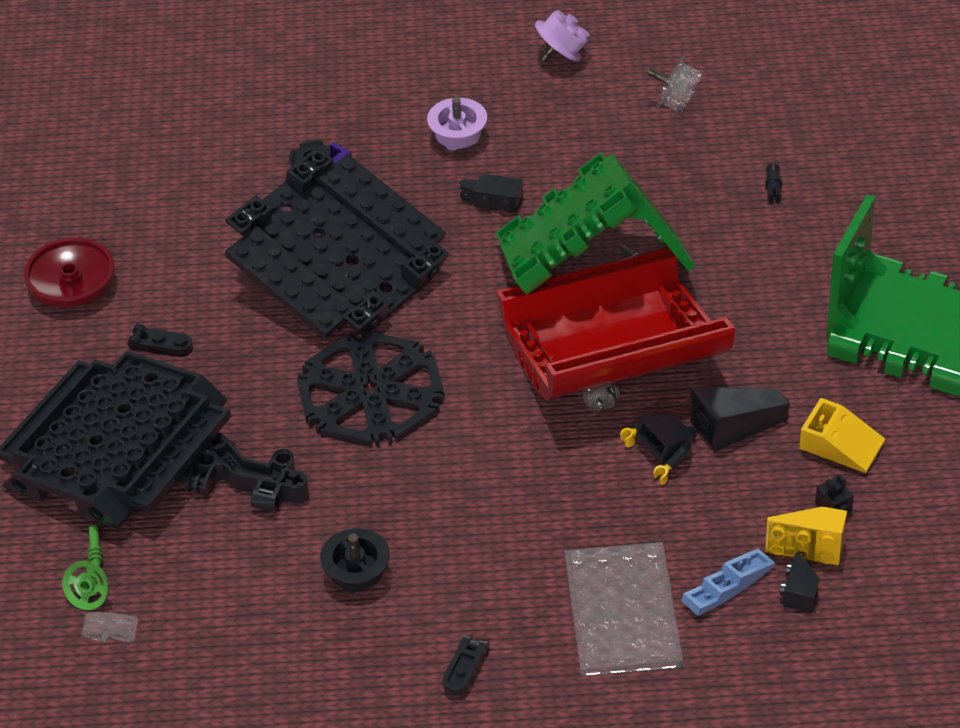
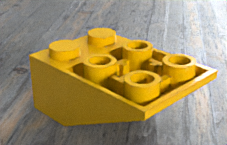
(840, 436)
(812, 532)

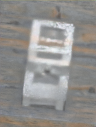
(113, 625)

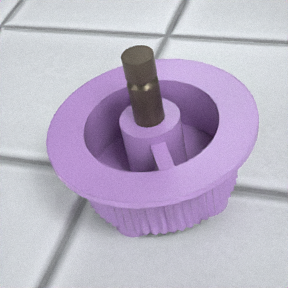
(562, 36)
(457, 122)

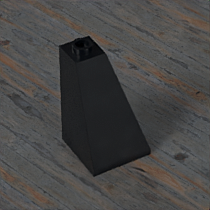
(735, 413)

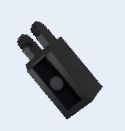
(493, 192)

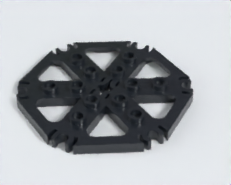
(356, 394)

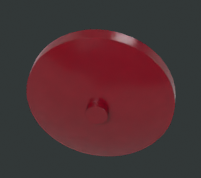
(69, 272)

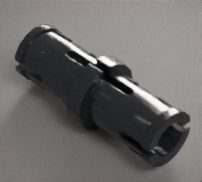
(773, 183)

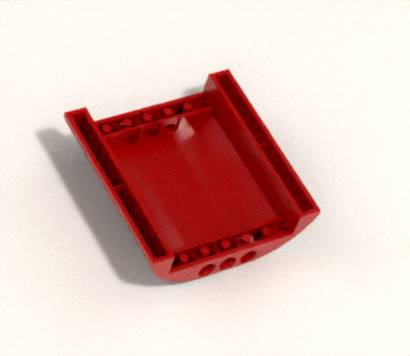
(609, 324)

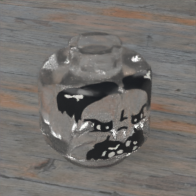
(601, 397)

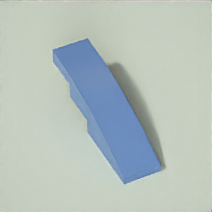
(728, 582)

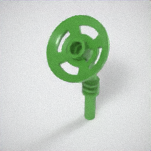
(88, 582)

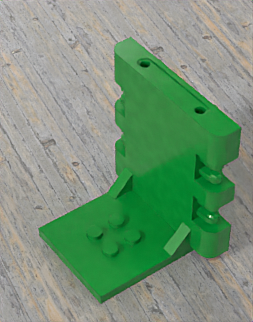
(575, 215)
(892, 311)

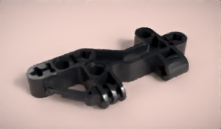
(267, 482)

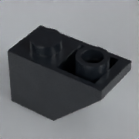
(801, 586)

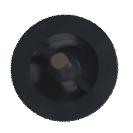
(355, 559)

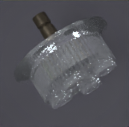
(677, 85)

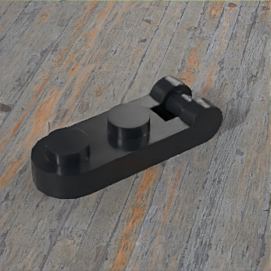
(160, 341)
(464, 665)

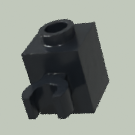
(834, 494)

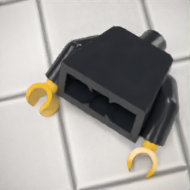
(665, 438)

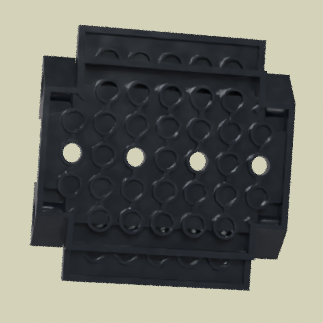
(359, 223)
(139, 449)

